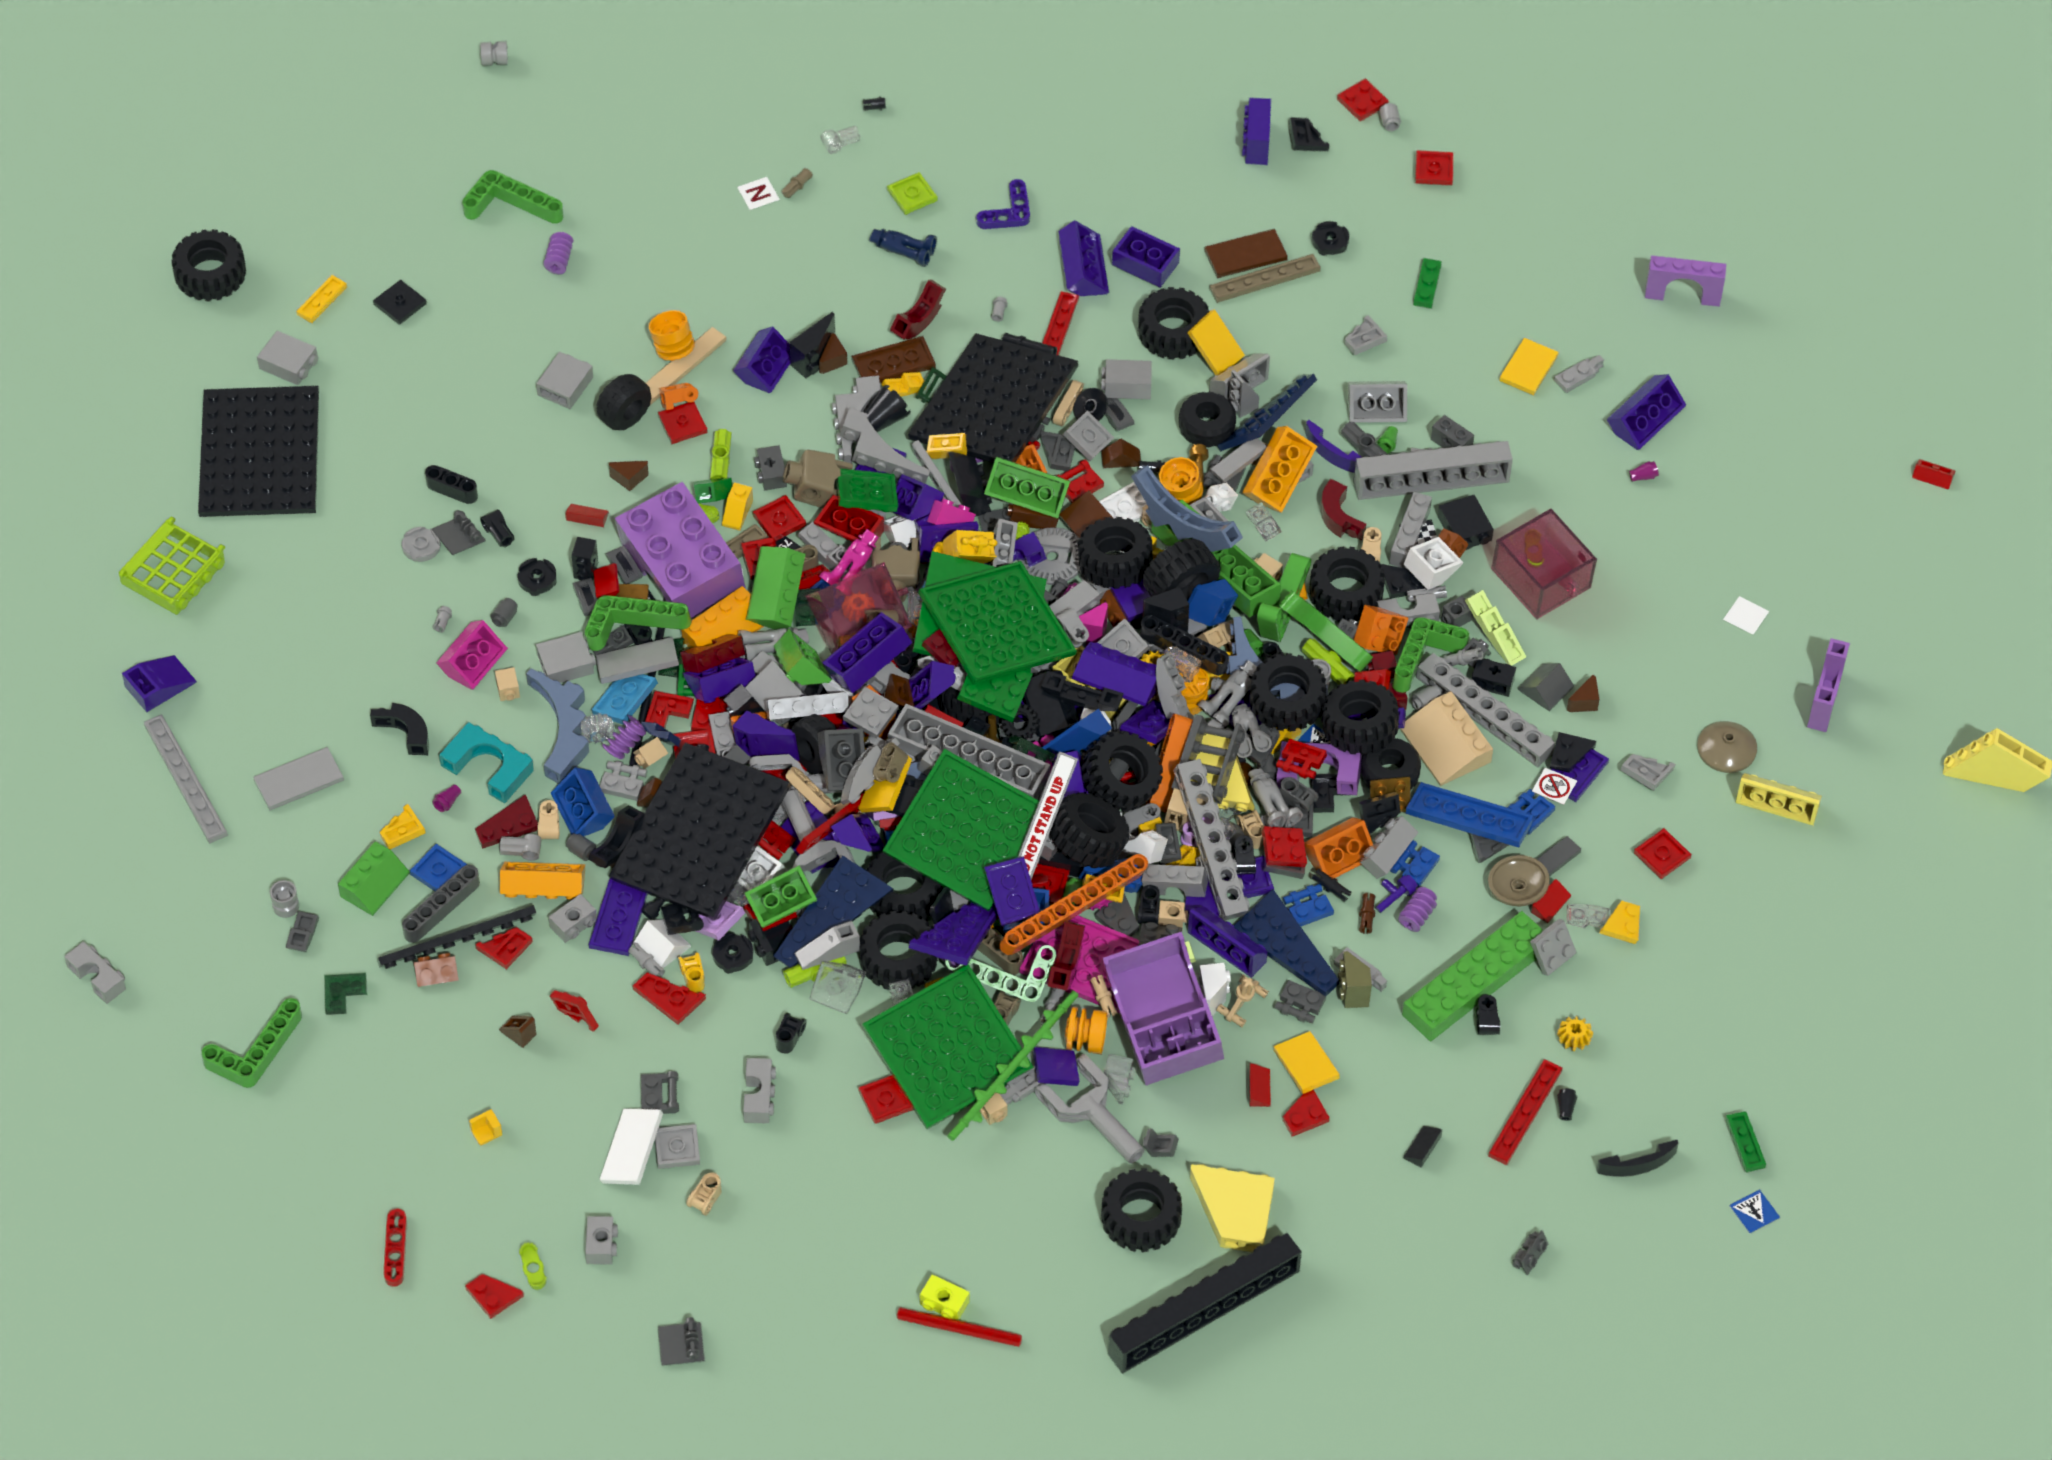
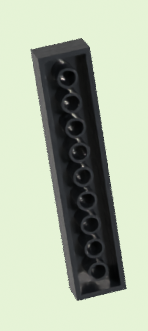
(1204, 1302)

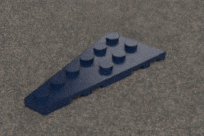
(1267, 416)
(840, 899)
(1287, 943)

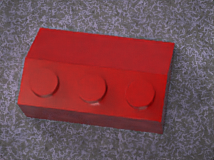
(849, 521)

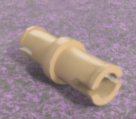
(1103, 995)

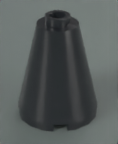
(886, 409)

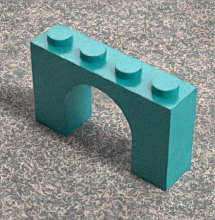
(474, 742)

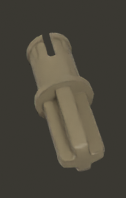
(797, 183)

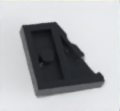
(1305, 136)
(1400, 581)
(1570, 751)
(1379, 810)

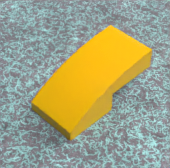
(906, 385)

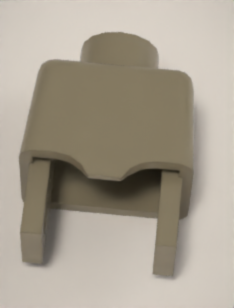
(814, 476)
(901, 564)

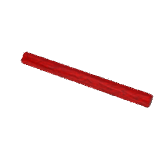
(959, 1327)

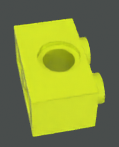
(937, 1289)

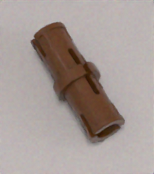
(1367, 913)

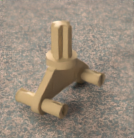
(1244, 993)

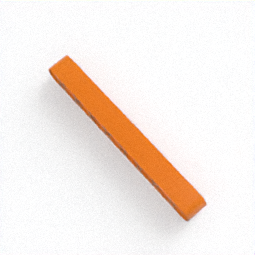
(1070, 911)

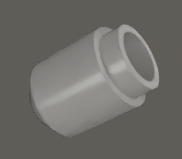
(1390, 117)
(1425, 696)

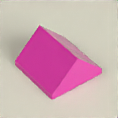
(1095, 622)

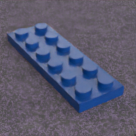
(1469, 814)

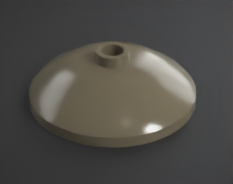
(1725, 754)
(1516, 873)

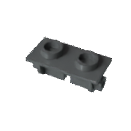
(1535, 1246)

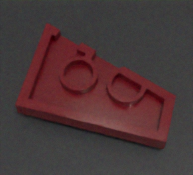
(510, 822)

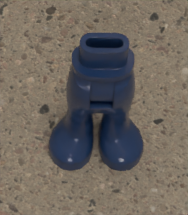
(896, 242)

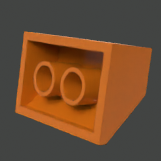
(1339, 847)

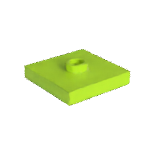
(912, 193)

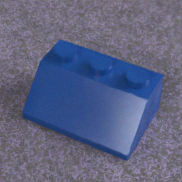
(1080, 735)
(582, 803)

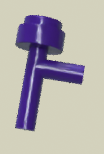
(1406, 885)

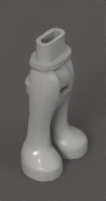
(750, 638)
(1238, 685)
(1262, 742)
(1268, 792)

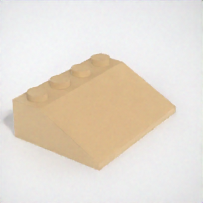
(1447, 739)

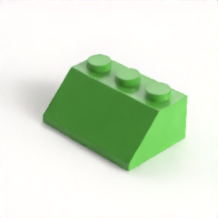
(373, 879)
(780, 896)

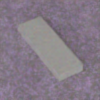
(1238, 460)

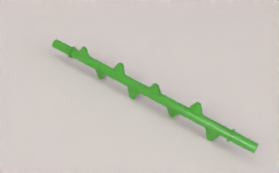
(1006, 1070)

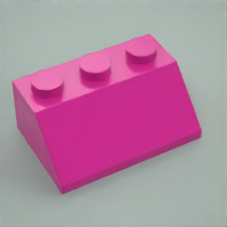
(472, 654)

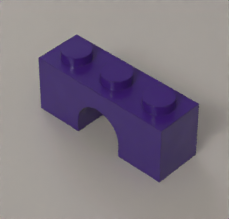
(1029, 550)

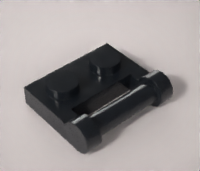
(675, 920)

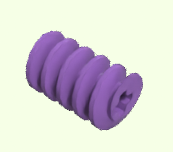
(558, 252)
(625, 739)
(1418, 909)

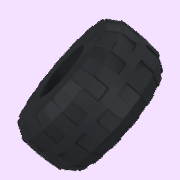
(623, 402)
(1207, 406)
(807, 740)
(1395, 753)

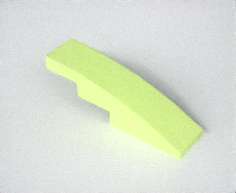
(1495, 629)

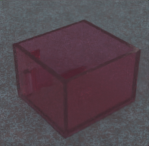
(1565, 566)
(842, 604)

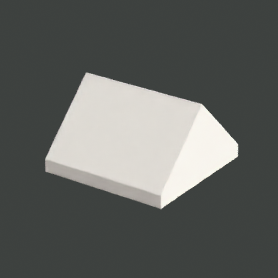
(656, 941)

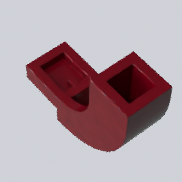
(914, 321)
(1334, 517)
(1068, 956)

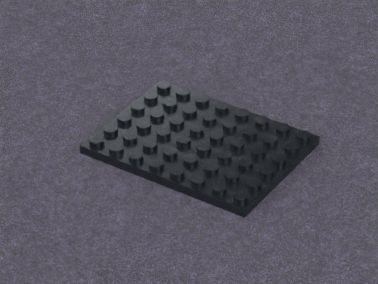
(995, 397)
(259, 451)
(700, 831)

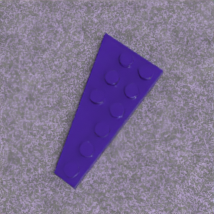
(957, 935)

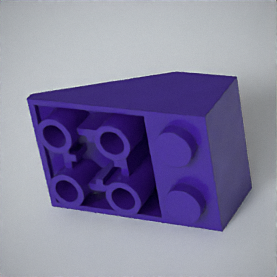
(157, 681)
(763, 737)

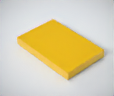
(1215, 343)
(1529, 366)
(883, 794)
(1306, 1062)

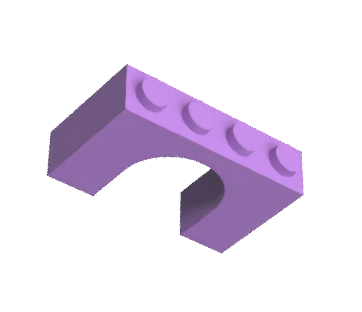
(1666, 269)
(1828, 685)
(1346, 764)

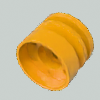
(671, 335)
(1182, 479)
(1196, 691)
(1086, 1030)

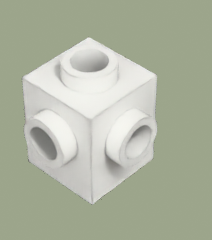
(1221, 496)

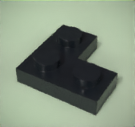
(1326, 788)

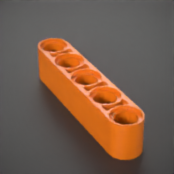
(1170, 756)

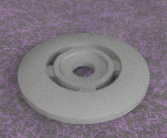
(1060, 542)

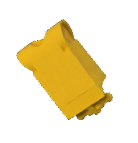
(969, 545)

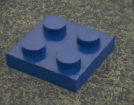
(436, 867)

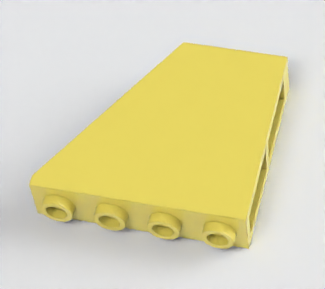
(1999, 762)
(1238, 792)
(1234, 1204)

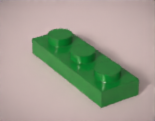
(1427, 283)
(1745, 1141)

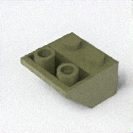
(1354, 981)

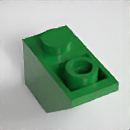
(712, 490)

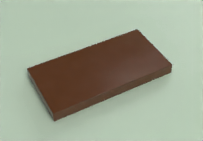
(1245, 253)
(895, 359)

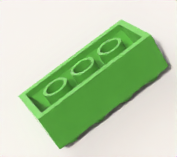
(1027, 487)
(775, 587)
(800, 660)

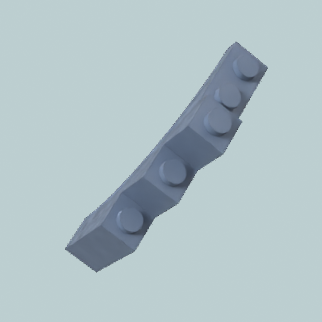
(1184, 522)
(1244, 652)
(565, 702)

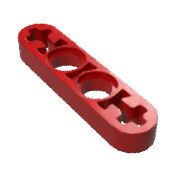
(395, 1247)

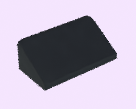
(1423, 1145)

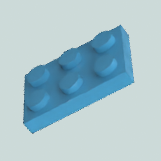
(625, 697)

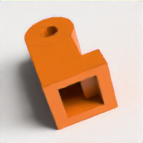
(676, 394)

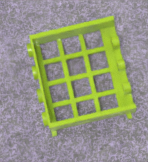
(192, 587)

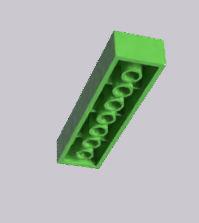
(1239, 570)
(1472, 976)

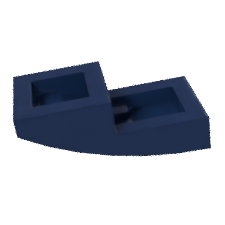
(658, 731)

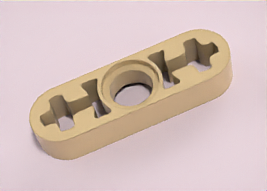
(1067, 403)
(810, 790)

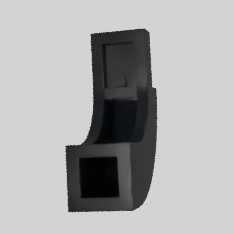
(407, 721)
(611, 849)

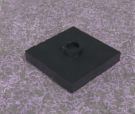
(399, 302)

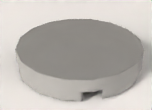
(420, 544)

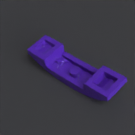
(1328, 450)

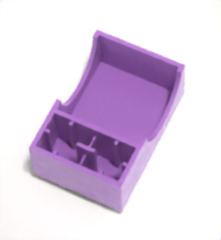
(680, 550)
(1163, 1008)

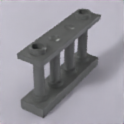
(1194, 746)

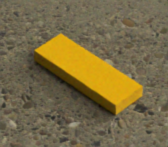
(321, 299)

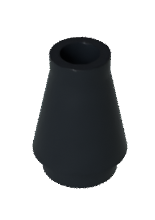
(1566, 1103)

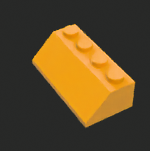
(1279, 468)
(721, 619)
(542, 879)

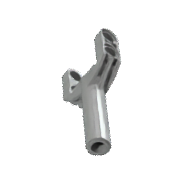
(786, 761)
(803, 825)
(1092, 1108)

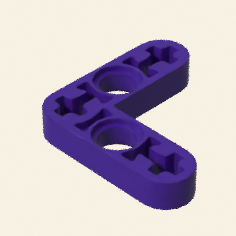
(1011, 213)

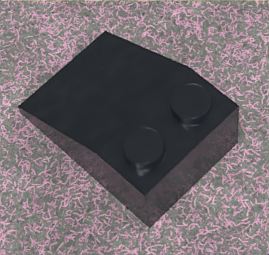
(810, 345)

